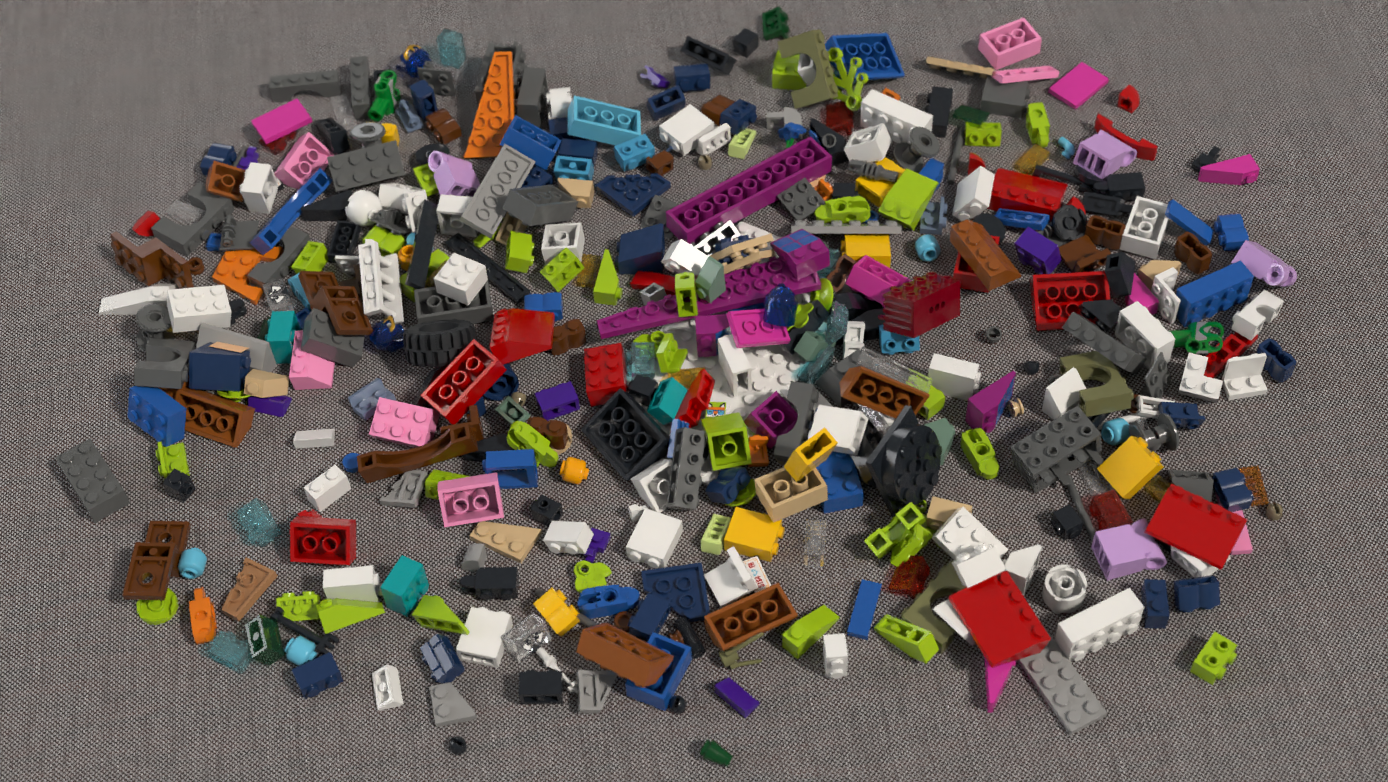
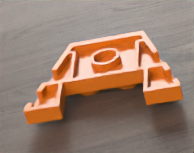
(237, 265)

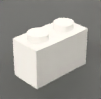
(327, 488)
(568, 537)
(835, 655)

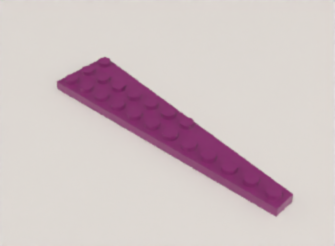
(742, 290)

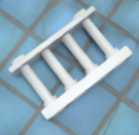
(380, 283)

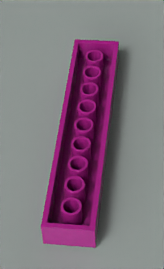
(748, 190)

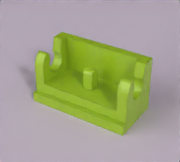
(311, 258)

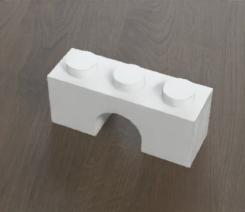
(1254, 314)

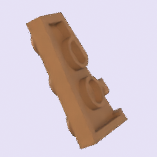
(249, 587)

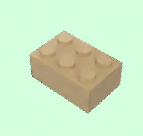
(784, 496)

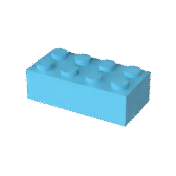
(602, 121)

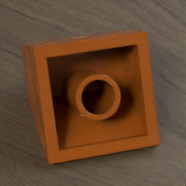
(225, 180)

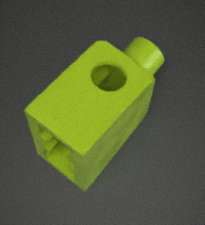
(686, 287)

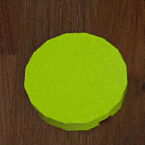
(158, 611)

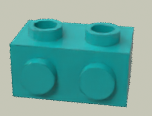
(667, 400)

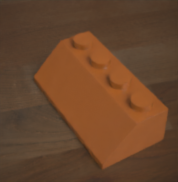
(983, 254)
(880, 392)
(215, 416)
(749, 617)
(623, 654)

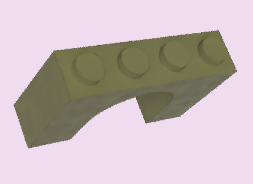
(823, 86)
(1102, 399)
(920, 612)

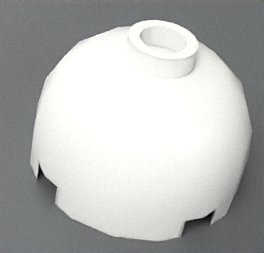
(362, 207)

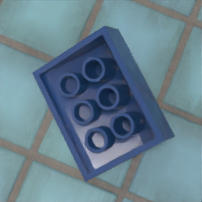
(875, 51)

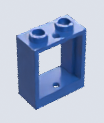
(513, 460)

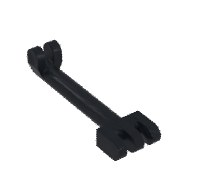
(1063, 176)
(323, 642)

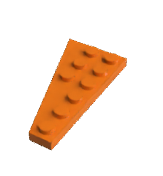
(494, 110)

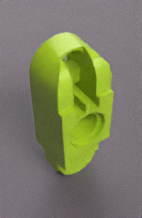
(1037, 124)
(844, 209)
(523, 436)
(985, 464)

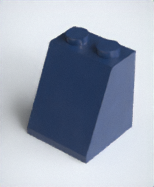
(641, 250)
(218, 368)

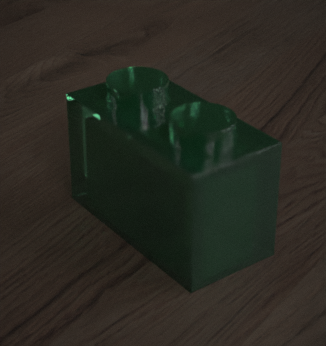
(264, 640)

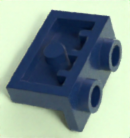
(1183, 414)

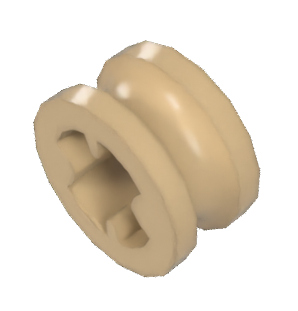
(1015, 407)

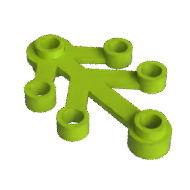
(847, 79)

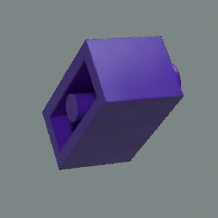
(557, 401)

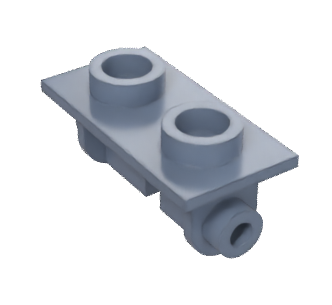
(408, 116)

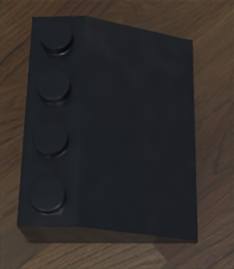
(627, 435)

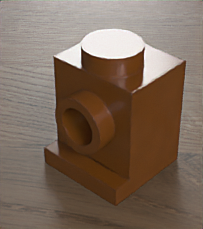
(660, 163)

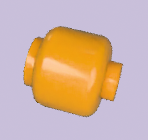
(404, 256)
(573, 470)

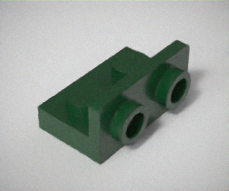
(775, 23)

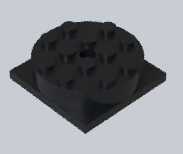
(905, 462)

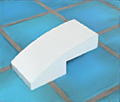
(853, 338)

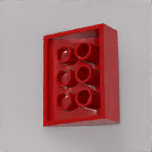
(1026, 193)
(1060, 294)
(521, 333)
(1196, 526)
(1000, 620)

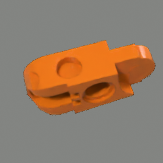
(202, 617)

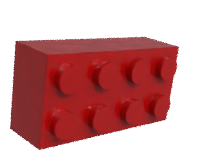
(463, 382)

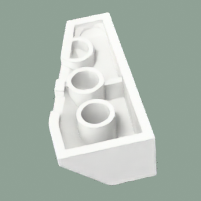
(130, 302)

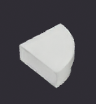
(636, 511)

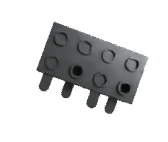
(518, 67)
(1048, 449)

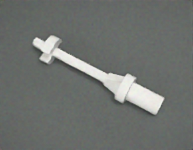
(549, 661)

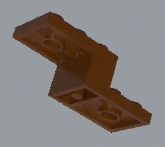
(151, 261)
(338, 301)
(156, 560)

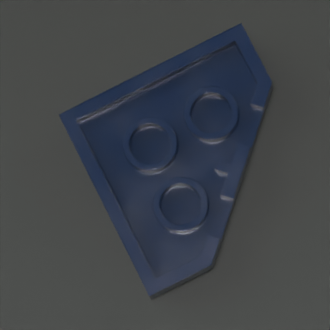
(633, 192)
(680, 586)

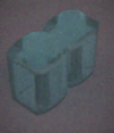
(230, 651)

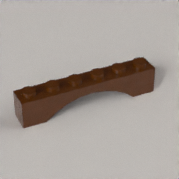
(384, 464)

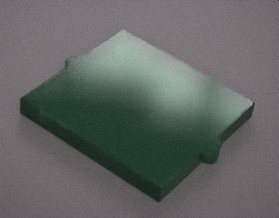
(971, 115)

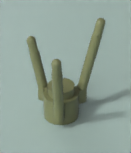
(730, 655)

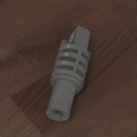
(872, 171)

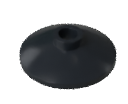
(424, 152)

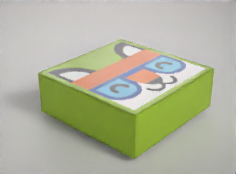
(716, 409)

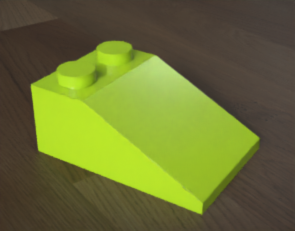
(785, 73)
(908, 199)

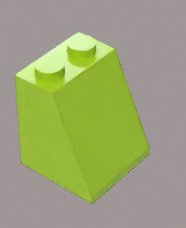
(727, 441)

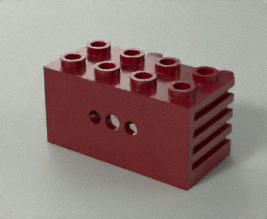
(921, 304)

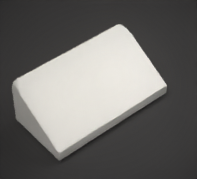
(314, 438)
(387, 687)

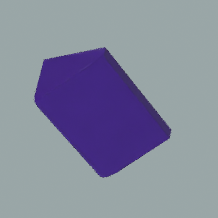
(270, 405)
(736, 697)

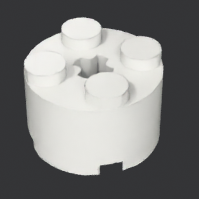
(559, 101)
(1064, 589)

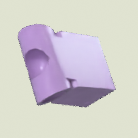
(1103, 154)
(453, 175)
(1265, 265)
(1127, 550)

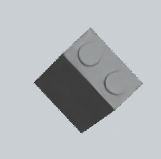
(830, 379)

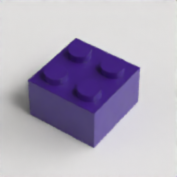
(1037, 252)

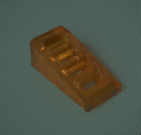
(1254, 471)

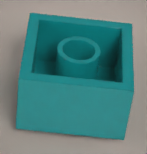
(281, 335)
(405, 586)

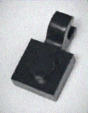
(1204, 159)

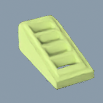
(740, 144)
(715, 545)

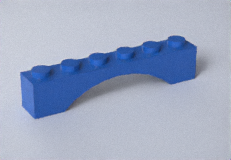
(290, 211)

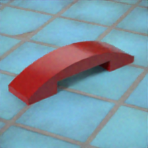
(1144, 148)

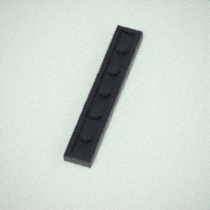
(422, 245)
(496, 275)

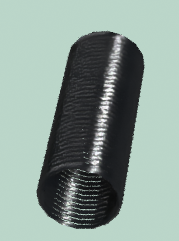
(688, 636)

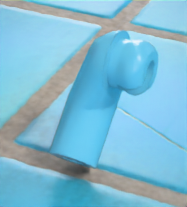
(1068, 146)

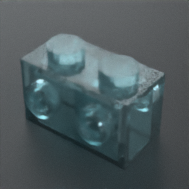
(451, 48)
(258, 522)

